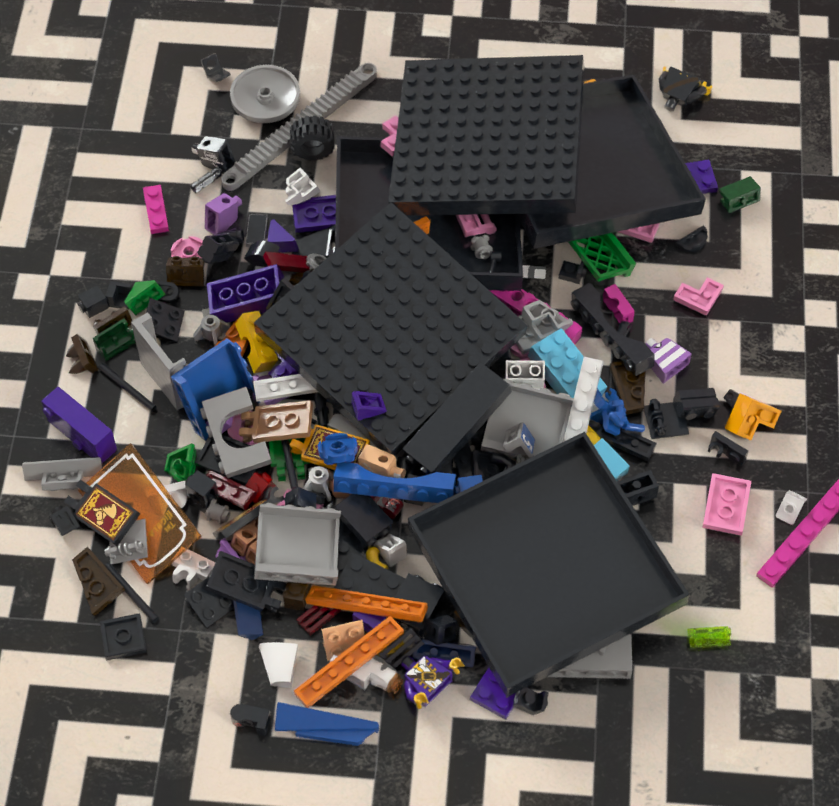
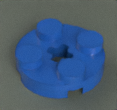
(337, 448)

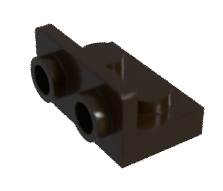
(185, 271)

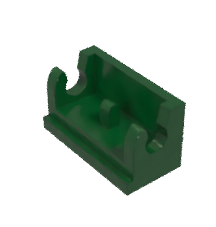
(740, 194)
(114, 340)

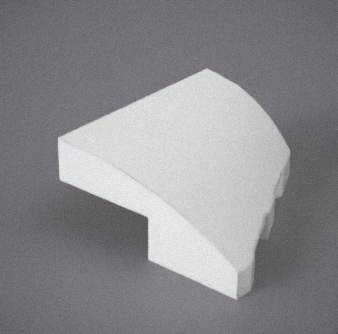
(300, 188)
(279, 662)

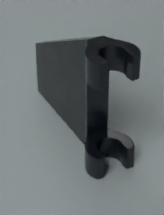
(317, 243)

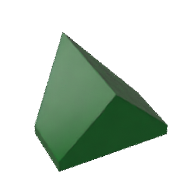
(181, 463)

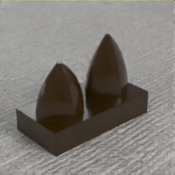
(101, 325)
(85, 361)

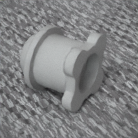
(481, 247)
(217, 512)

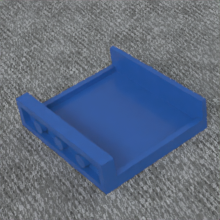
(210, 376)

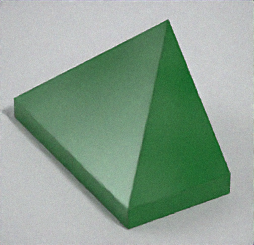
(141, 293)

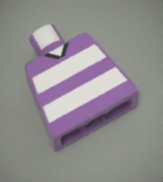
(669, 358)

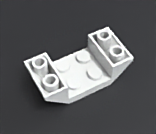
(526, 372)

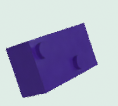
(243, 293)
(79, 425)

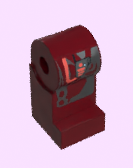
(389, 505)

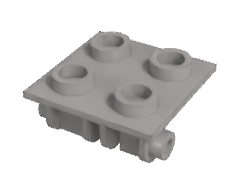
(132, 546)

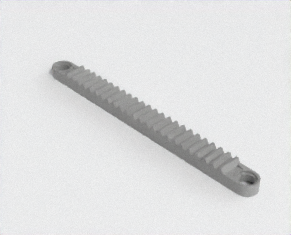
(280, 140)

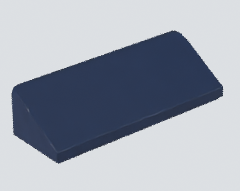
(248, 621)
(447, 651)

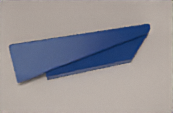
(323, 725)

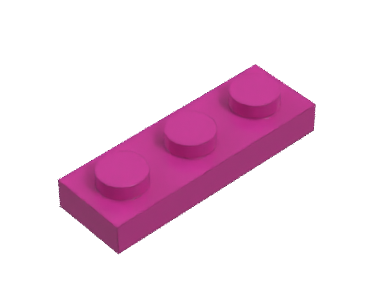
(155, 209)

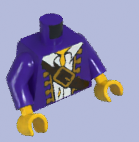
(428, 678)

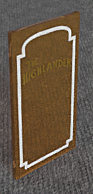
(166, 524)

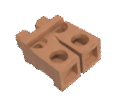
(245, 541)

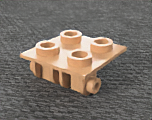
(341, 637)

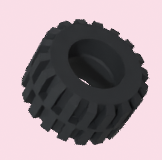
(312, 138)

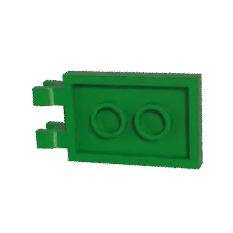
(278, 460)

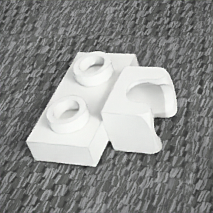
(190, 567)

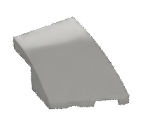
(540, 323)

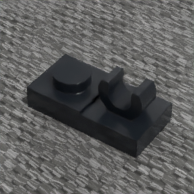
(728, 447)

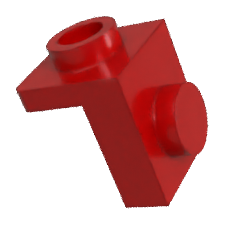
(260, 483)

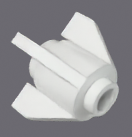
(319, 480)

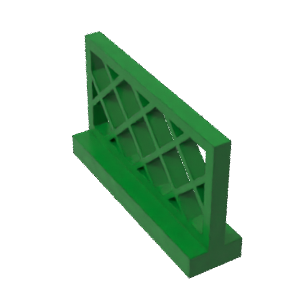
(616, 255)

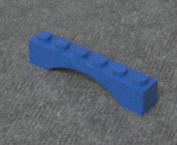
(357, 480)

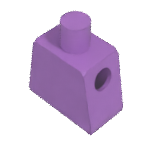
(221, 213)

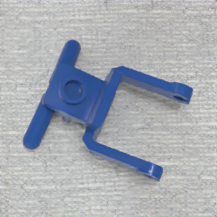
(613, 414)

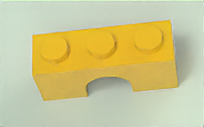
(262, 356)

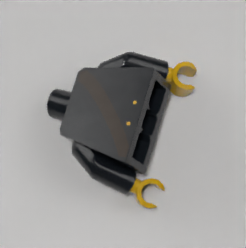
(681, 88)

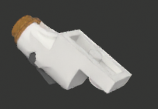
(377, 673)

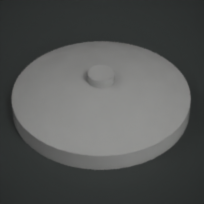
(265, 93)

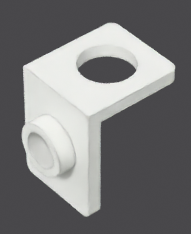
(790, 507)

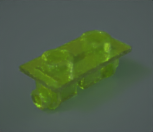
(709, 636)

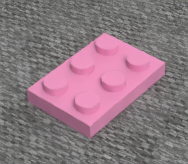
(727, 504)

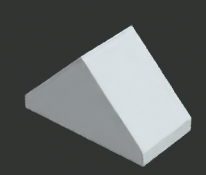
(391, 549)

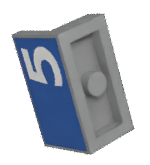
(519, 436)

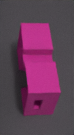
(618, 304)

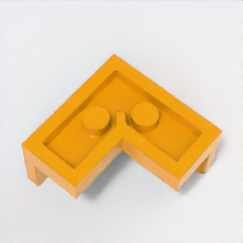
(748, 414)

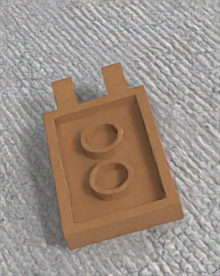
(277, 422)

